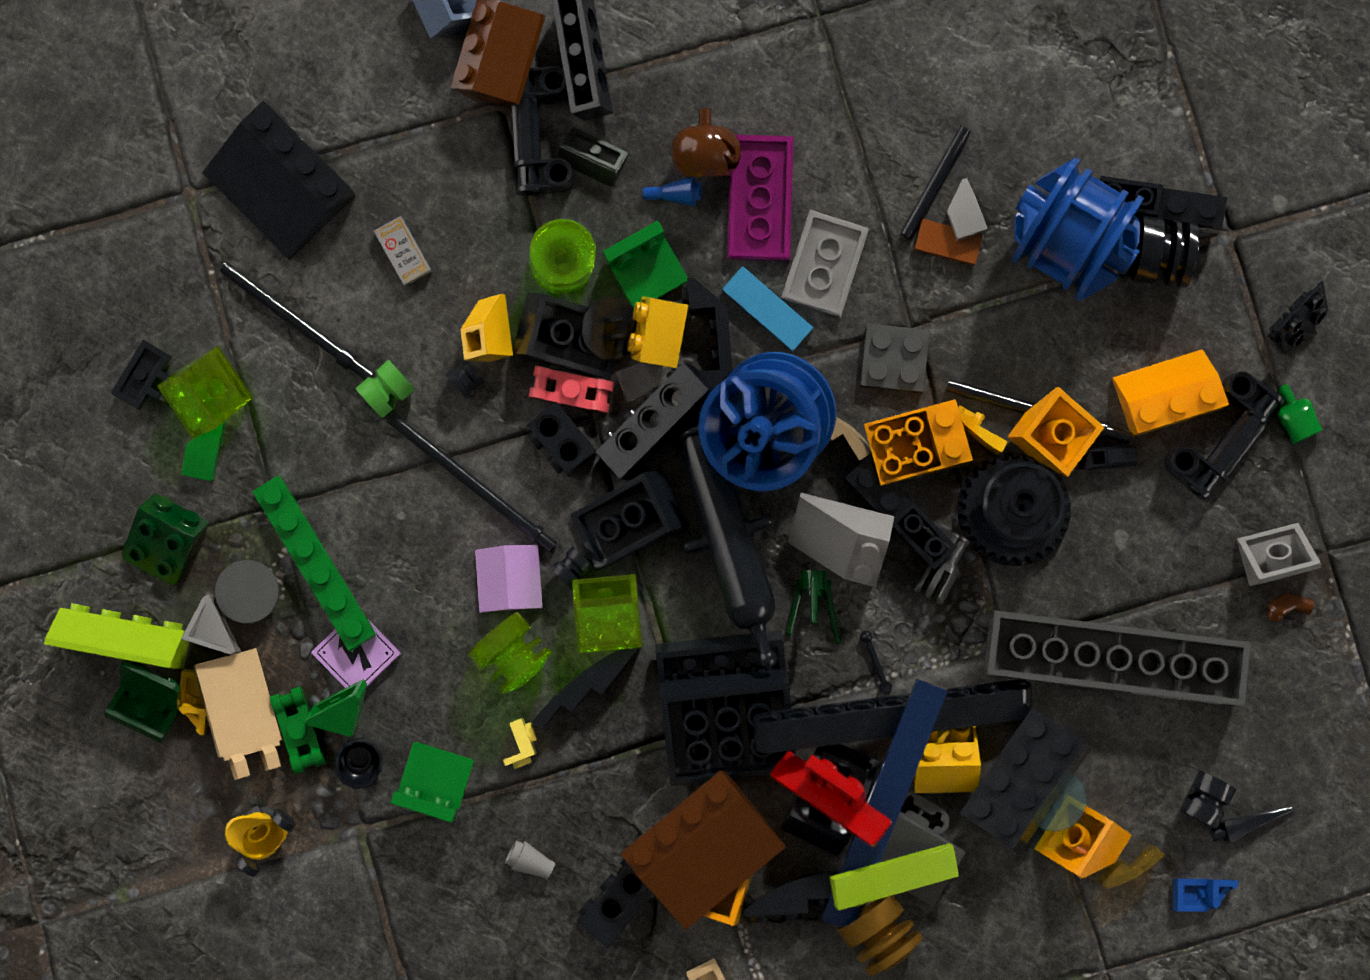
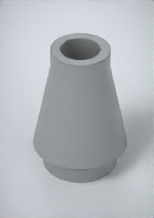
(528, 860)

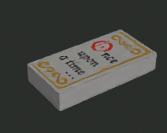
(402, 251)

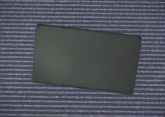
(592, 156)

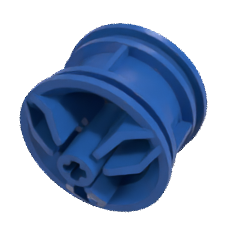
(1077, 229)
(740, 421)

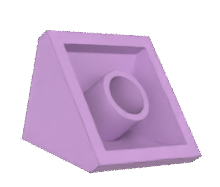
(508, 578)

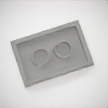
(824, 263)

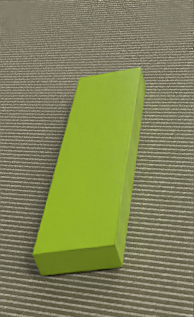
(894, 876)

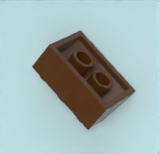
(497, 52)

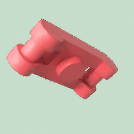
(571, 389)

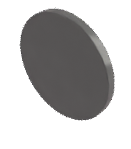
(247, 591)

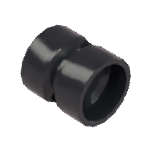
(1207, 799)

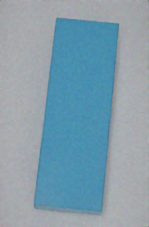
(767, 309)

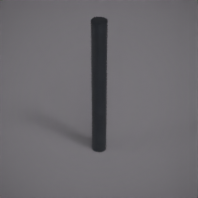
(935, 182)

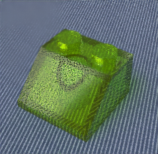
(205, 392)

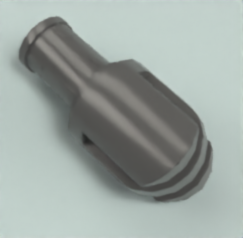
(948, 567)

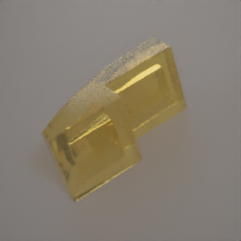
(1121, 872)

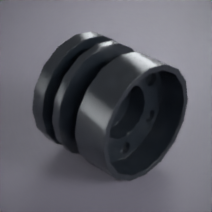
(1167, 252)

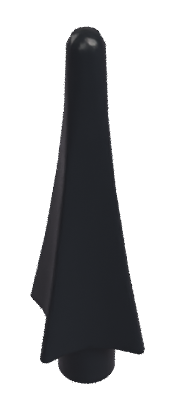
(1237, 827)

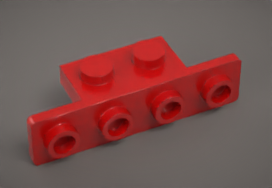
(832, 795)

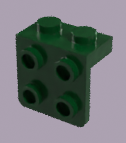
(163, 538)
(145, 701)

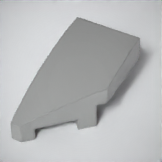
(965, 213)

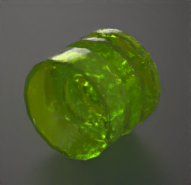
(562, 238)
(510, 654)

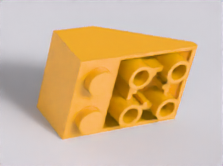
(918, 442)

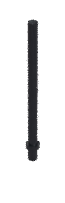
(534, 532)

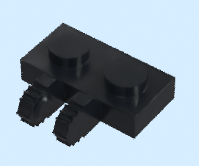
(142, 375)

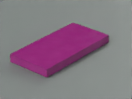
(761, 199)

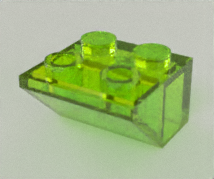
(607, 613)

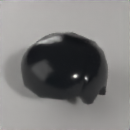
(358, 763)

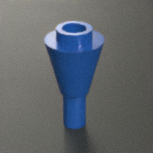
(682, 191)

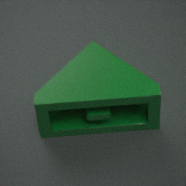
(340, 711)

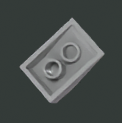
(842, 537)

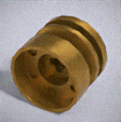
(881, 935)

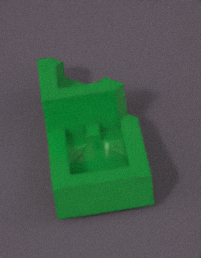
(202, 454)

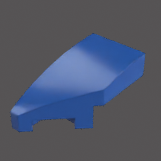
(1199, 894)

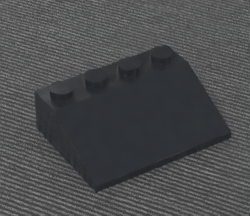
(277, 180)

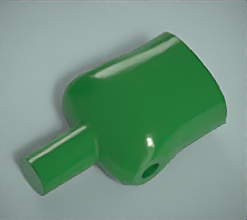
(1297, 416)

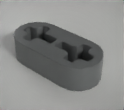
(929, 807)

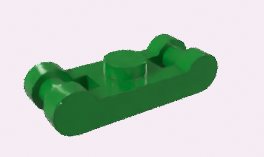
(296, 730)

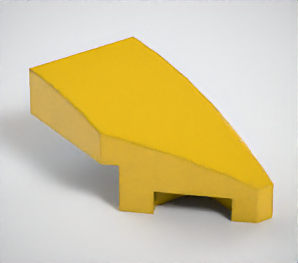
(972, 423)

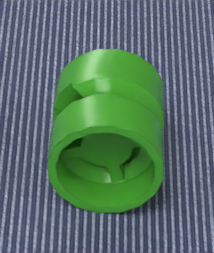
(385, 389)

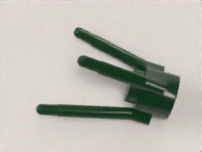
(814, 584)

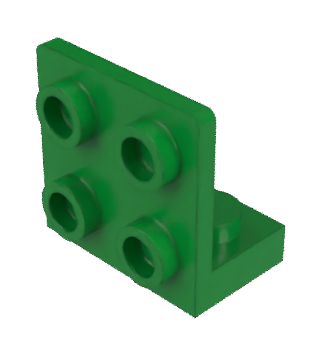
(645, 264)
(433, 782)

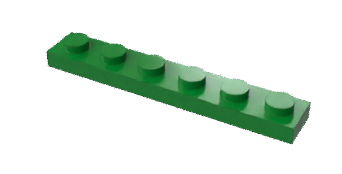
(314, 563)

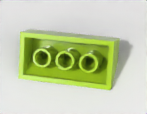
(118, 637)

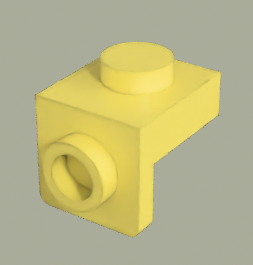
(524, 736)

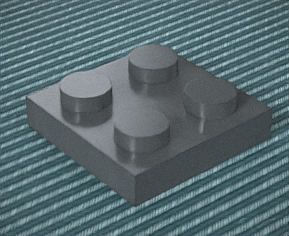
(894, 358)

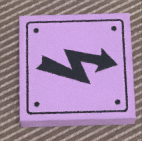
(362, 663)

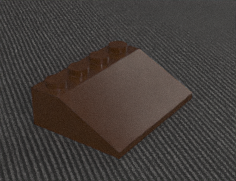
(703, 849)

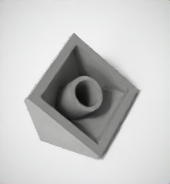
(1277, 554)

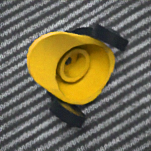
(257, 835)

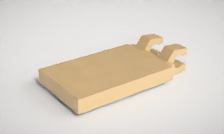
(239, 710)

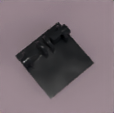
(1307, 311)

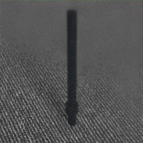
(345, 357)
(1023, 406)

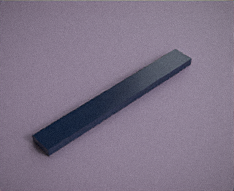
(893, 783)

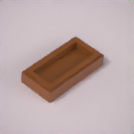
(940, 241)

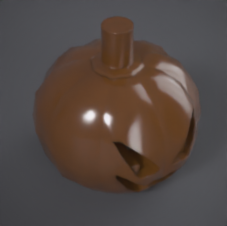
(705, 149)

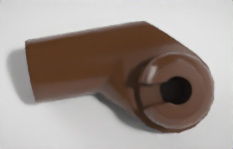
(1287, 603)

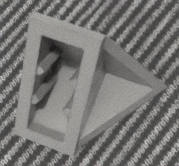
(211, 628)

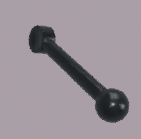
(885, 686)

